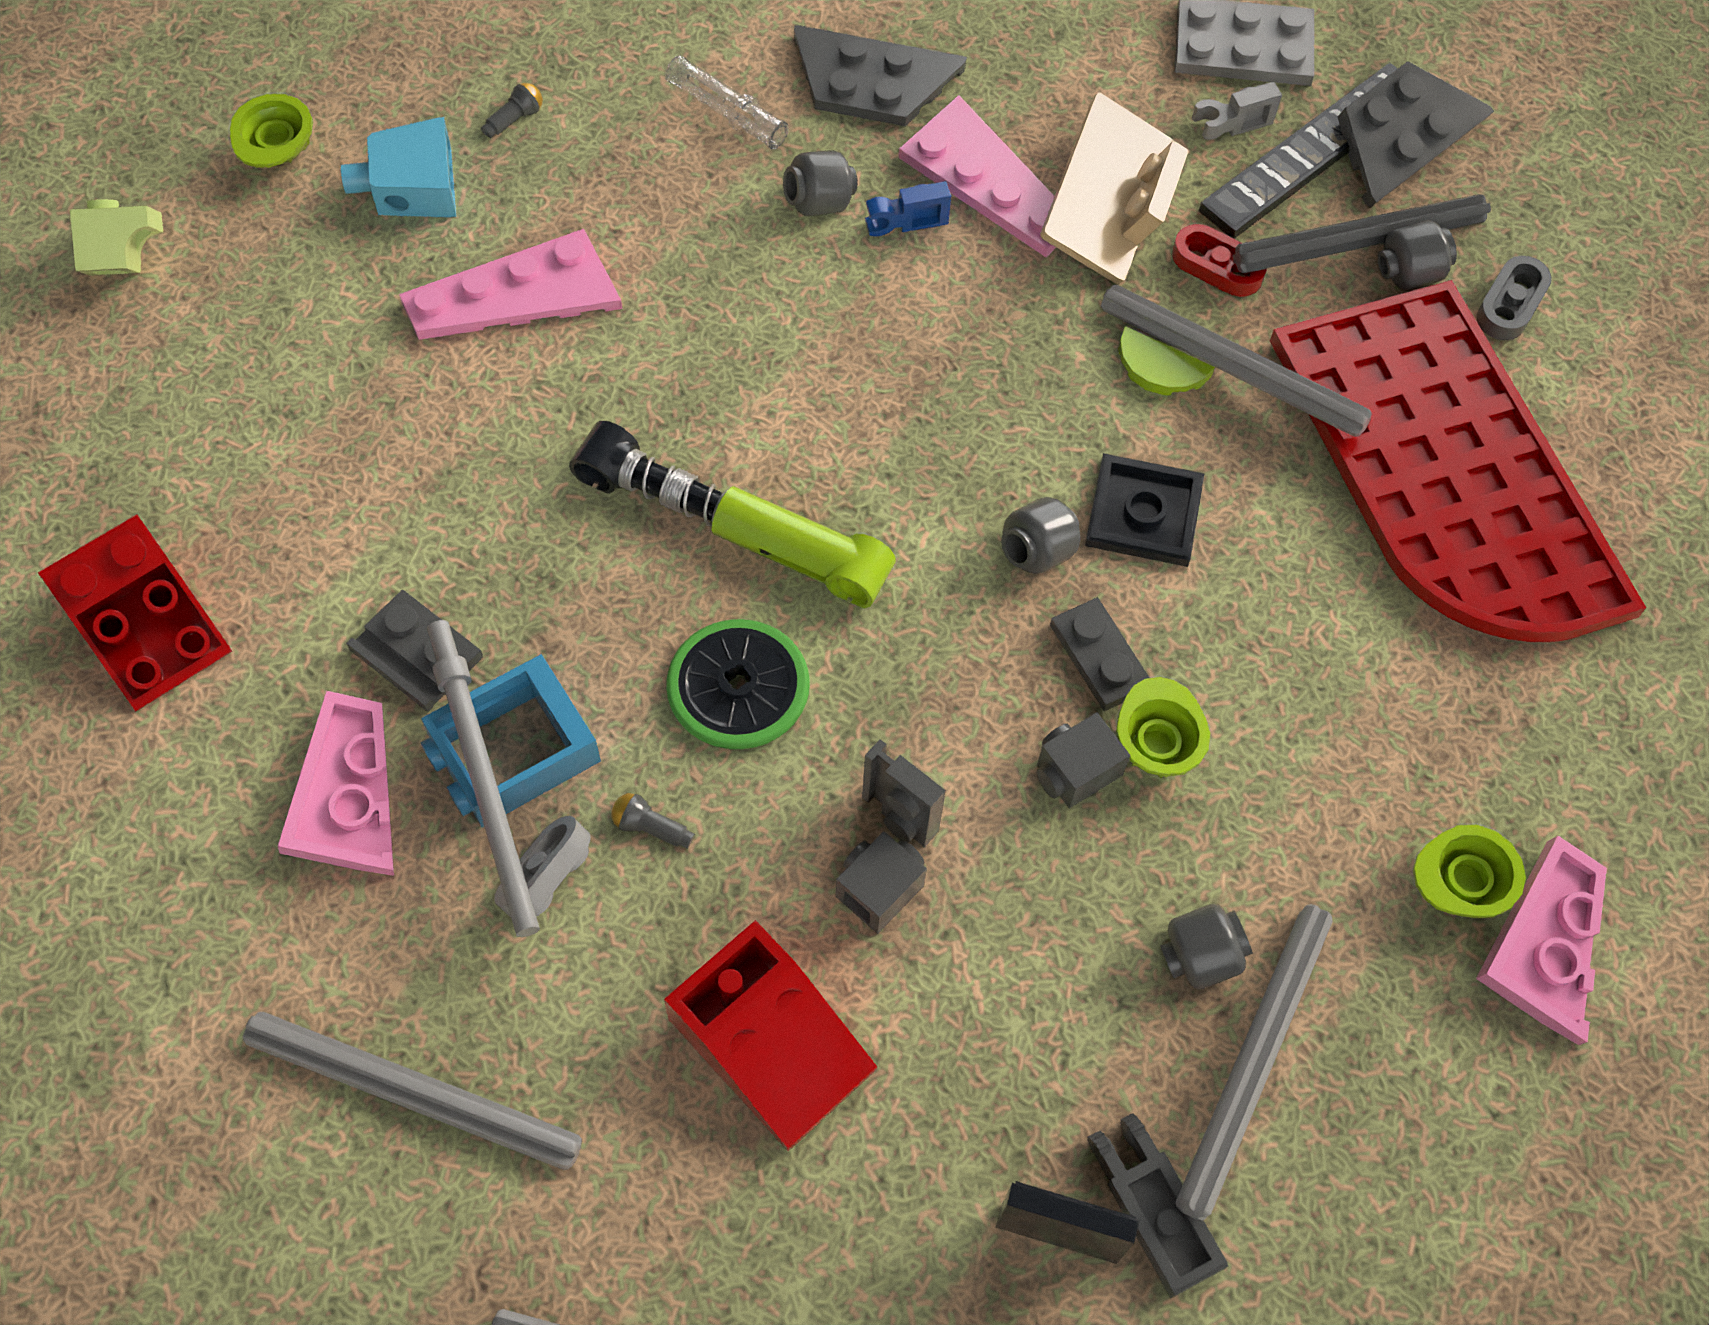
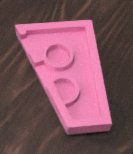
(342, 790)
(1548, 941)

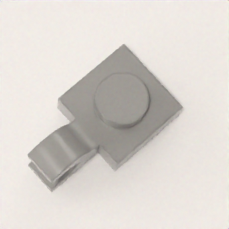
(1246, 111)

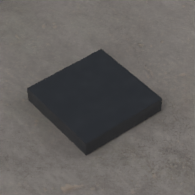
(1145, 510)
(1067, 1222)

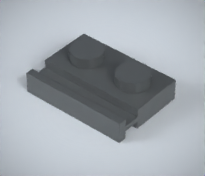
(401, 649)
(907, 795)

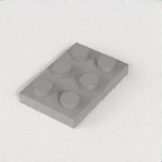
(1245, 41)

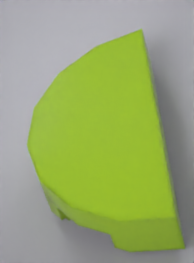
(1160, 366)

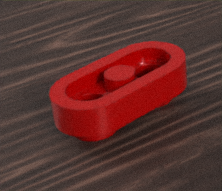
(1217, 263)

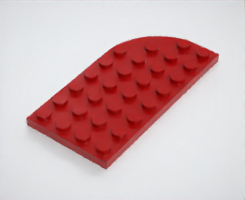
(1458, 471)

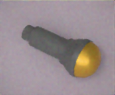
(524, 101)
(634, 814)

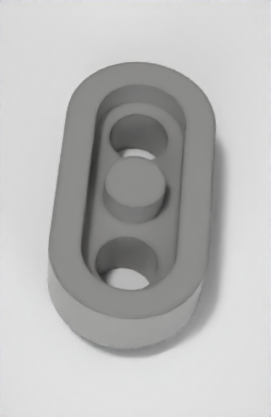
(549, 860)

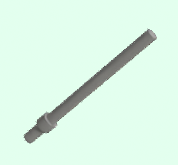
(453, 679)

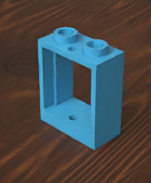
(493, 700)

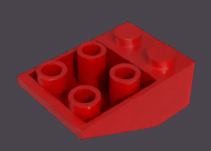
(135, 612)
(769, 1035)

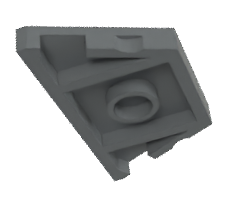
(871, 75)
(1405, 126)

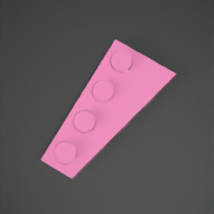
(981, 172)
(528, 285)

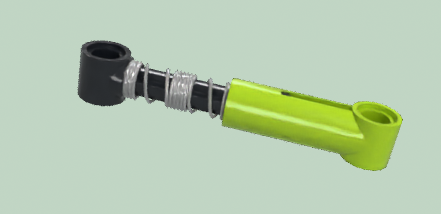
(845, 564)

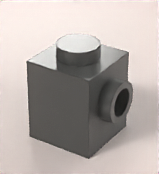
(1080, 760)
(880, 879)

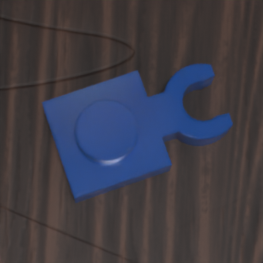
(915, 209)

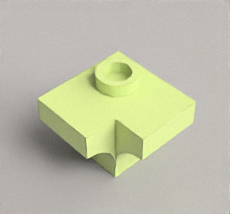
(111, 237)

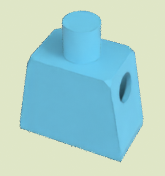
(407, 171)

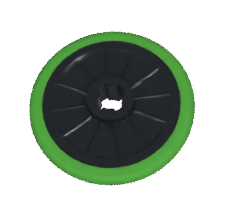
(757, 710)

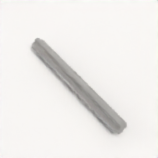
(1237, 360)
(1253, 1064)
(413, 1090)

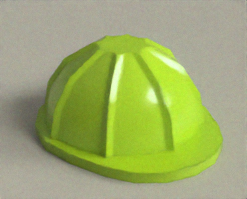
(270, 130)
(1163, 727)
(1470, 872)

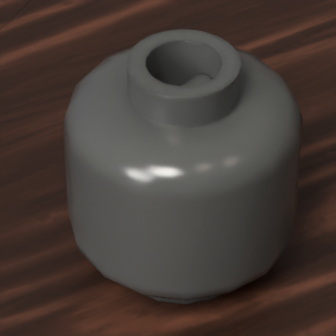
(819, 183)
(1417, 255)
(1040, 535)
(1206, 946)

